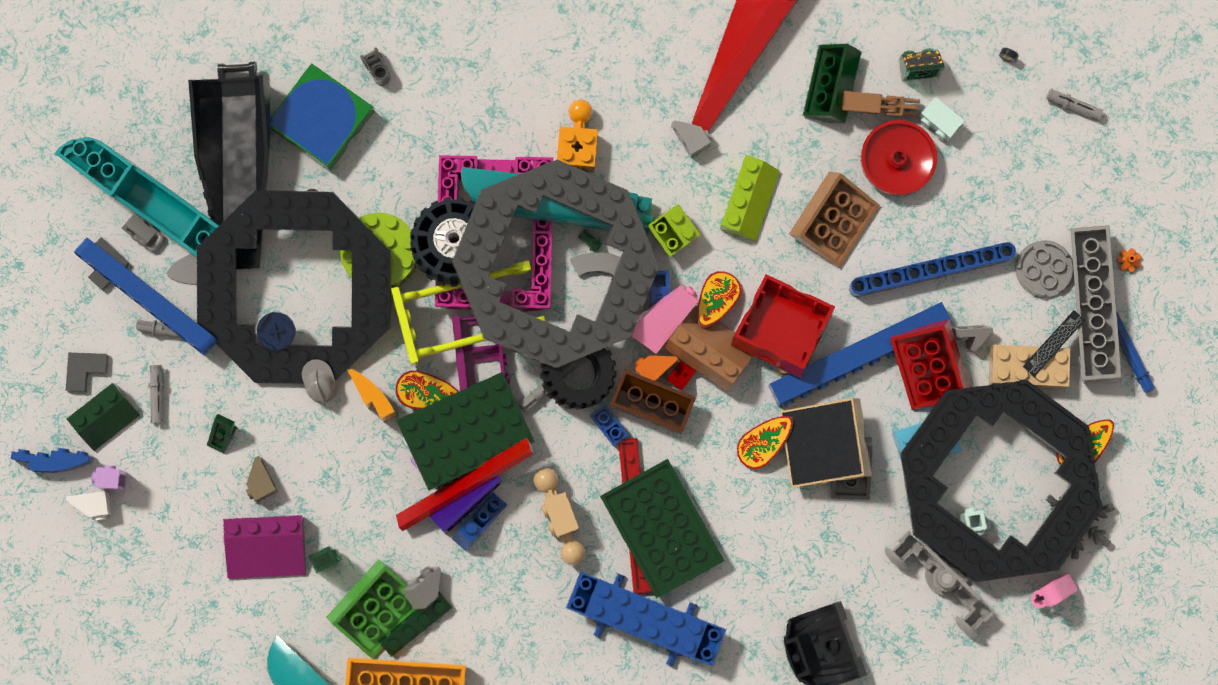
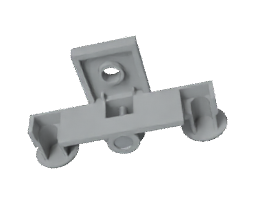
(943, 580)

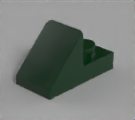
(221, 433)

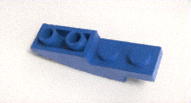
(58, 462)

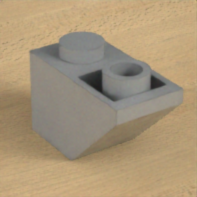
(424, 588)

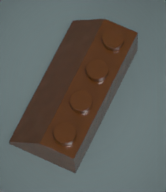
(652, 401)

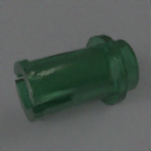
(593, 243)

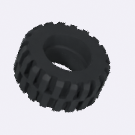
(584, 398)

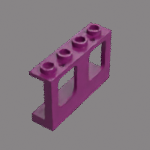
(468, 355)

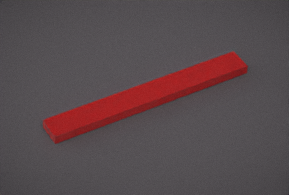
(629, 469)
(464, 484)

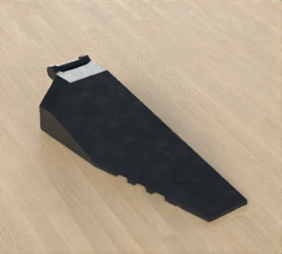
(232, 143)

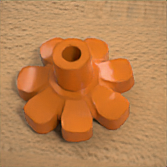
(1129, 260)

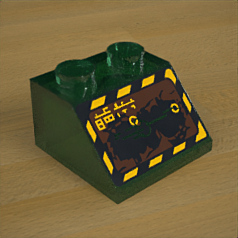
(920, 65)

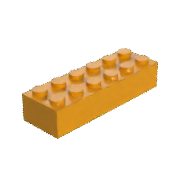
(402, 673)

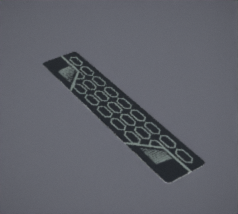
(1054, 343)

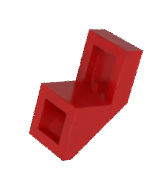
(681, 375)

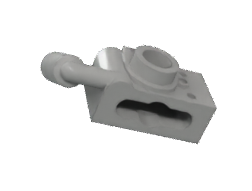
(142, 232)

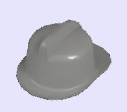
(319, 381)

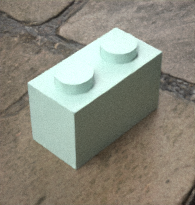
(941, 119)

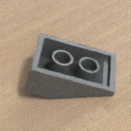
(854, 488)

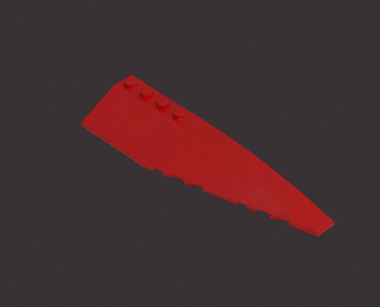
(743, 42)

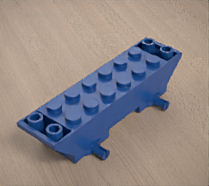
(646, 619)

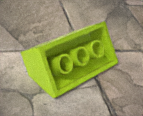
(750, 198)

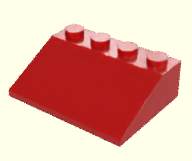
(929, 363)

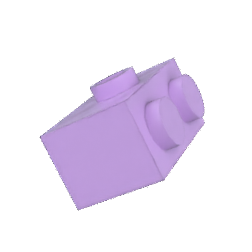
(109, 478)

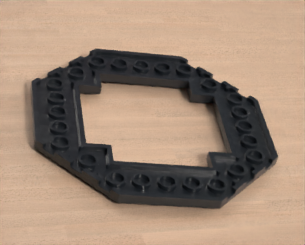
(293, 212)
(957, 541)

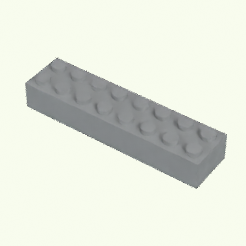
(1096, 303)

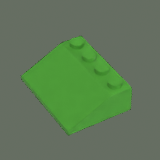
(372, 608)

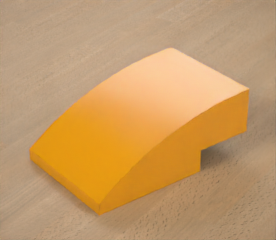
(372, 396)

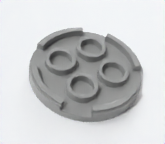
(1044, 268)

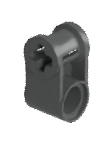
(374, 64)

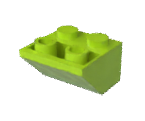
(673, 230)

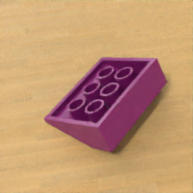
(264, 546)

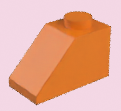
(654, 366)

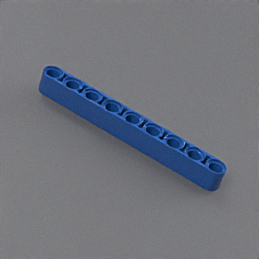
(939, 264)
(145, 296)

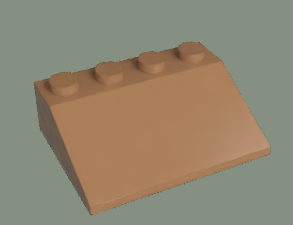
(834, 218)
(708, 350)

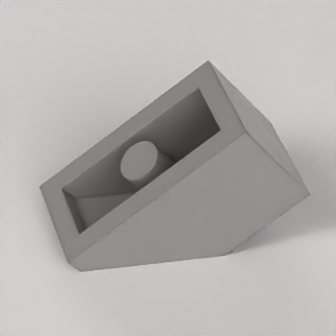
(692, 137)

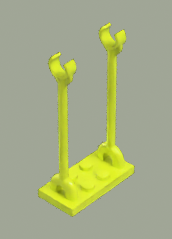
(404, 315)

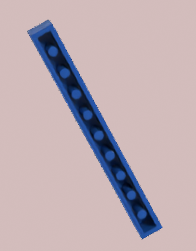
(850, 358)

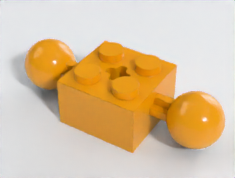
(569, 137)

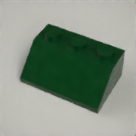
(103, 416)

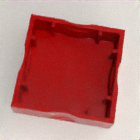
(783, 326)

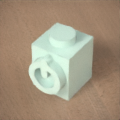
(974, 520)

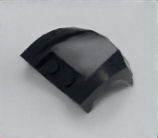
(822, 648)

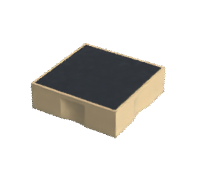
(827, 443)

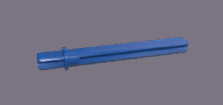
(1133, 357)

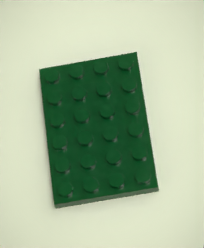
(464, 430)
(662, 528)

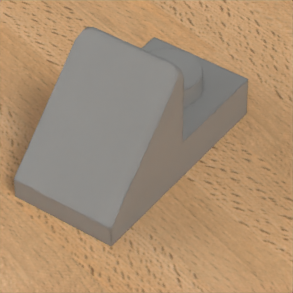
(974, 335)

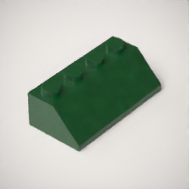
(832, 75)

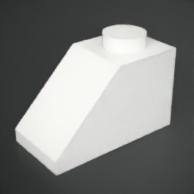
(93, 505)

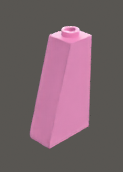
(664, 317)

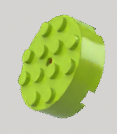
(397, 238)

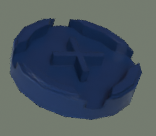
(276, 331)

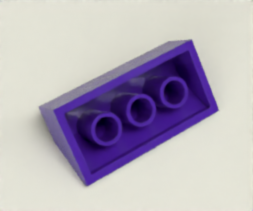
(455, 512)

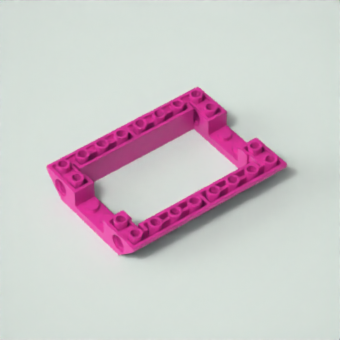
(522, 300)

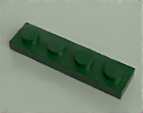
(414, 625)

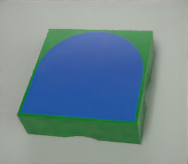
(320, 116)

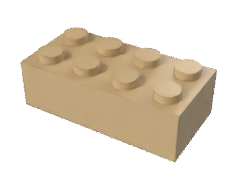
(1007, 366)

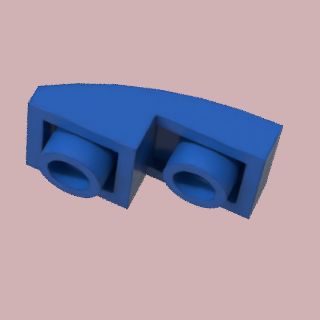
(609, 425)

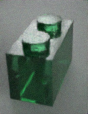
(325, 560)

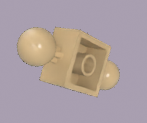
(561, 516)

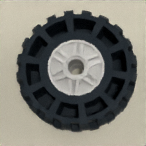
(432, 238)

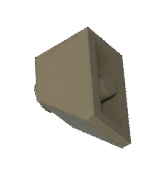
(260, 482)

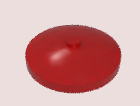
(898, 157)

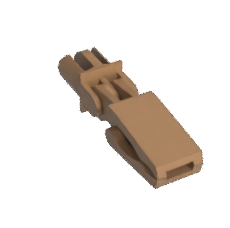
(872, 104)

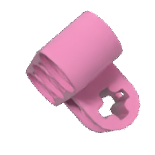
(1054, 591)

